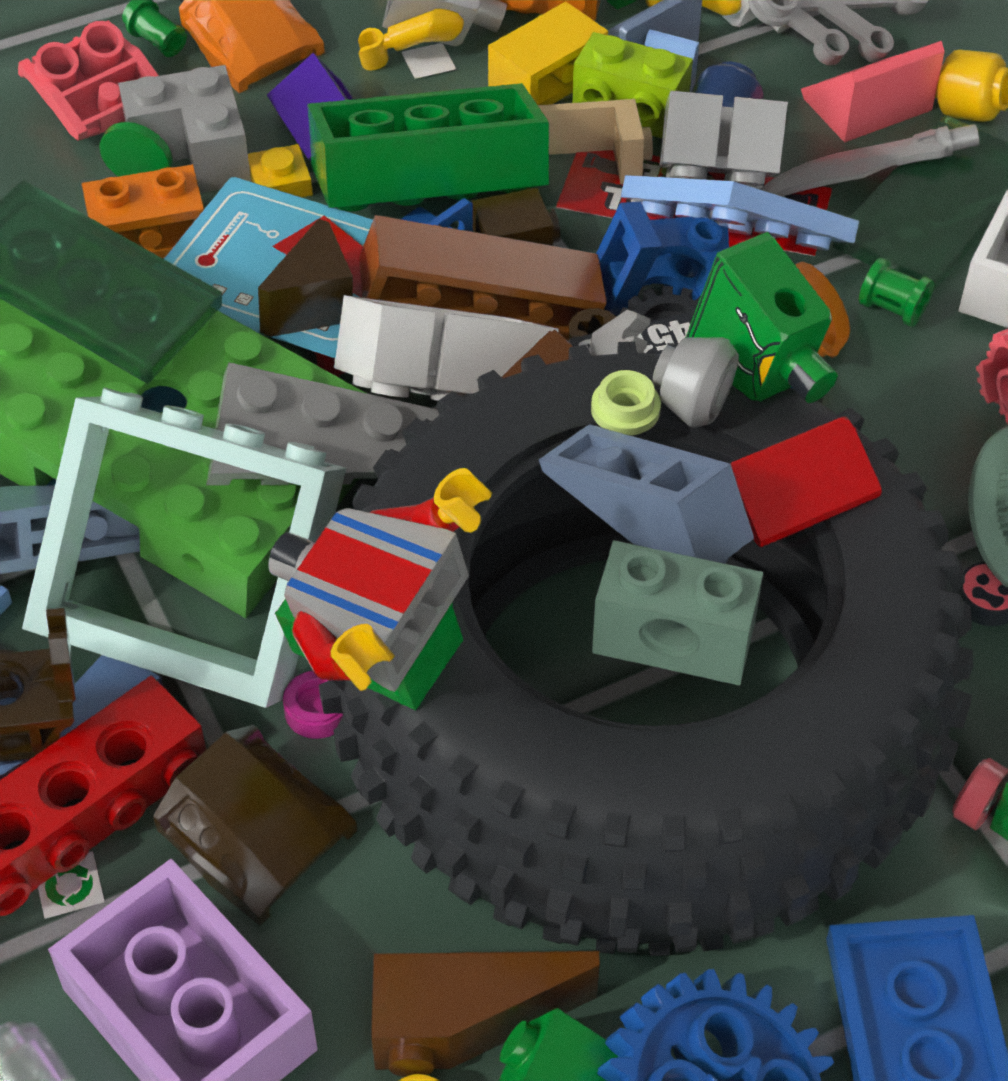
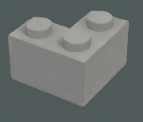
(196, 120)

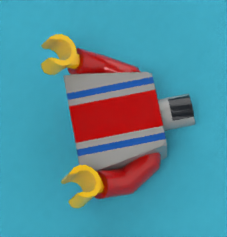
(377, 582)

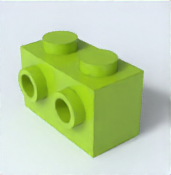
(630, 72)

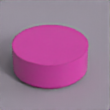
(304, 708)

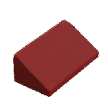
(805, 480)

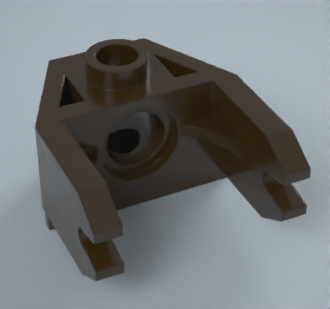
(43, 691)

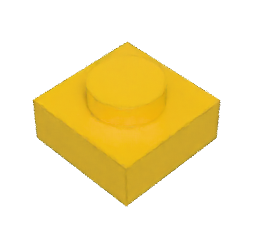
(281, 170)

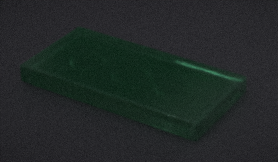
(932, 209)
(97, 284)

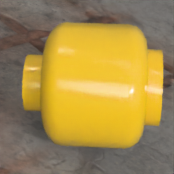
(973, 85)

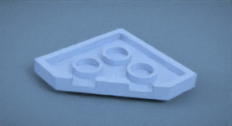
(740, 209)

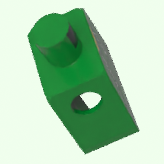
(769, 317)

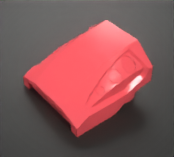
(83, 77)

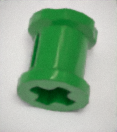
(896, 292)

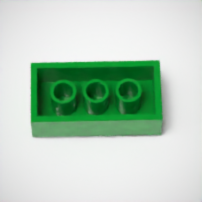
(428, 146)

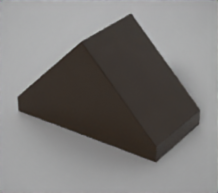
(306, 285)

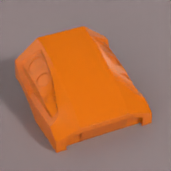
(250, 36)

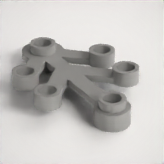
(839, 12)

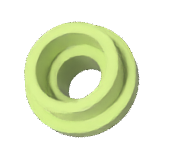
(626, 403)

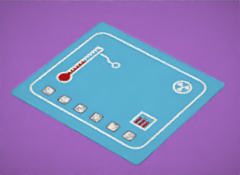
(234, 250)

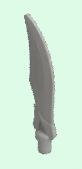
(871, 159)

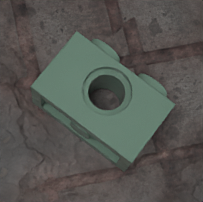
(676, 612)

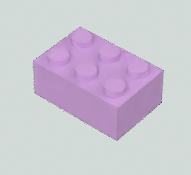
(182, 988)

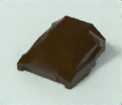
(249, 820)

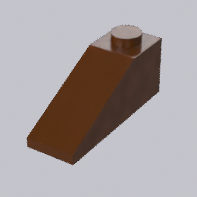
(457, 1005)

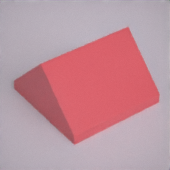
(878, 92)

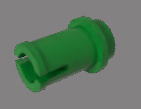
(145, 21)

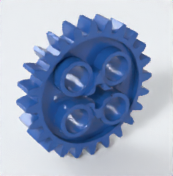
(753, 1037)

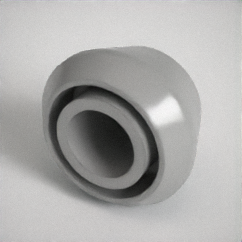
(696, 378)

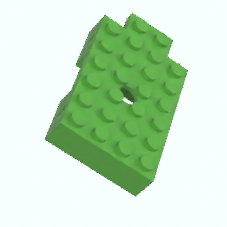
(195, 531)

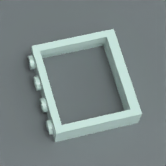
(139, 644)

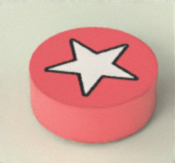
(980, 793)

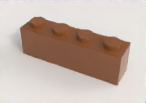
(478, 273)

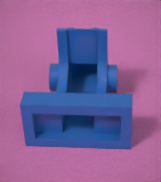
(656, 252)

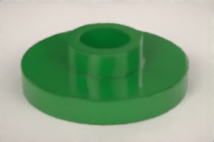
(134, 149)

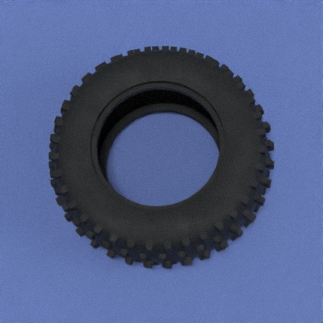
(667, 824)

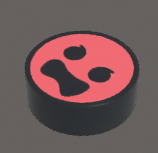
(985, 596)

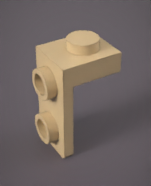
(601, 127)

